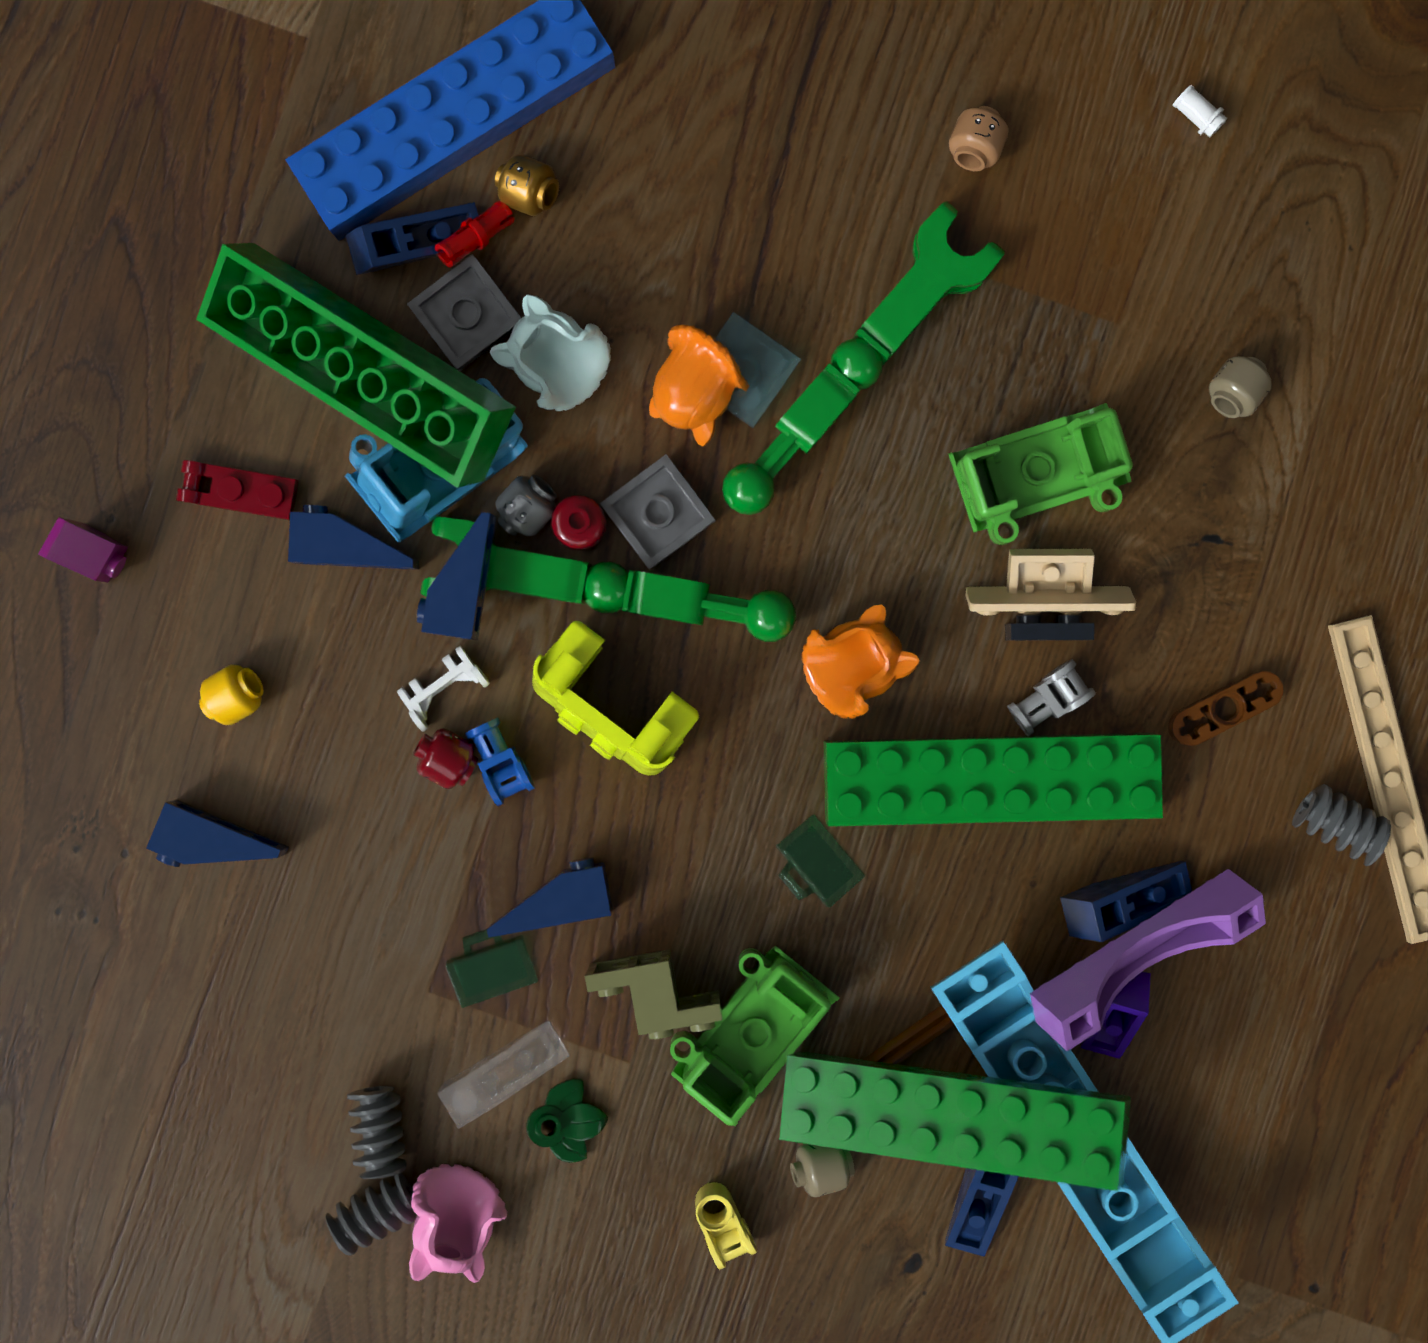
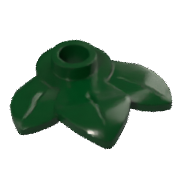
(572, 1121)

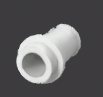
(1200, 111)

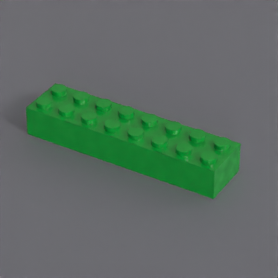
(355, 363)
(993, 779)
(956, 1119)

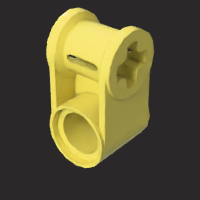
(723, 1231)

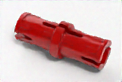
(474, 234)

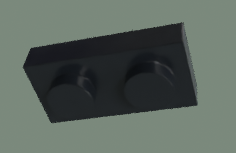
(1031, 629)

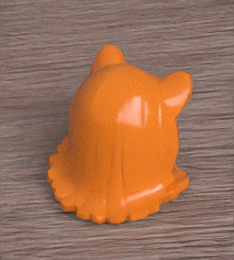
(695, 382)
(855, 663)

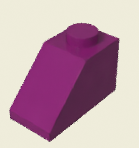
(84, 550)

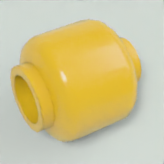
(231, 694)

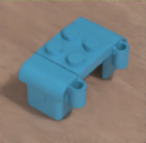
(408, 493)

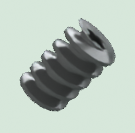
(1345, 821)
(378, 1132)
(372, 1217)

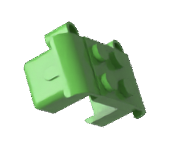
(1043, 470)
(757, 1031)

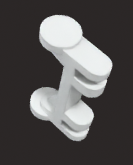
(420, 702)

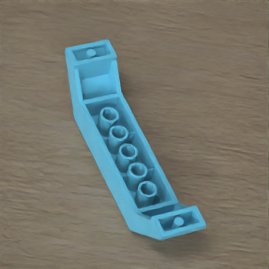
(1132, 1226)

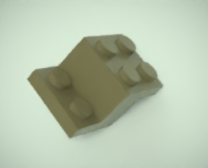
(654, 994)

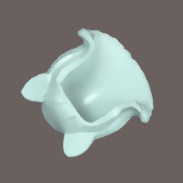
(555, 355)

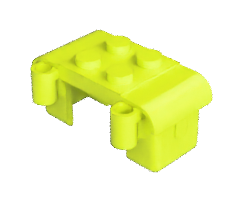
(559, 672)

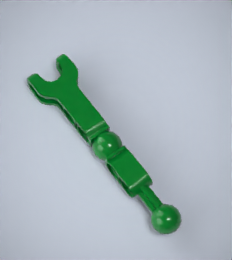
(860, 360)
(611, 587)

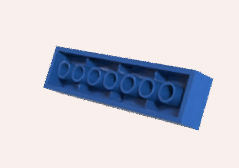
(451, 113)

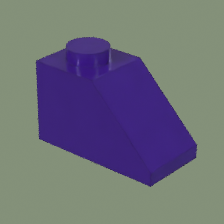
(1122, 1018)

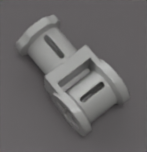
(1053, 696)

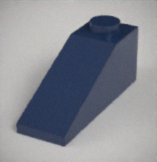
(404, 238)
(332, 541)
(458, 592)
(198, 837)
(567, 898)
(1124, 901)
(979, 1210)

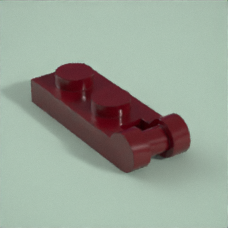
(239, 490)

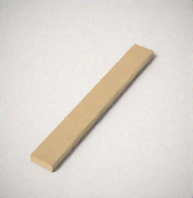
(1385, 767)

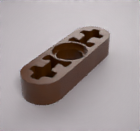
(1247, 685)

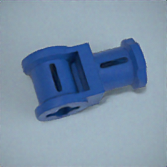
(500, 763)

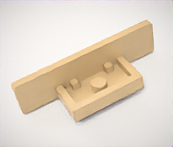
(1050, 582)

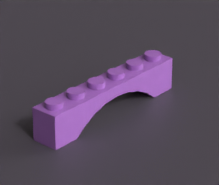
(1211, 915)

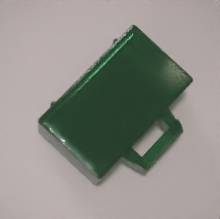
(818, 862)
(490, 969)

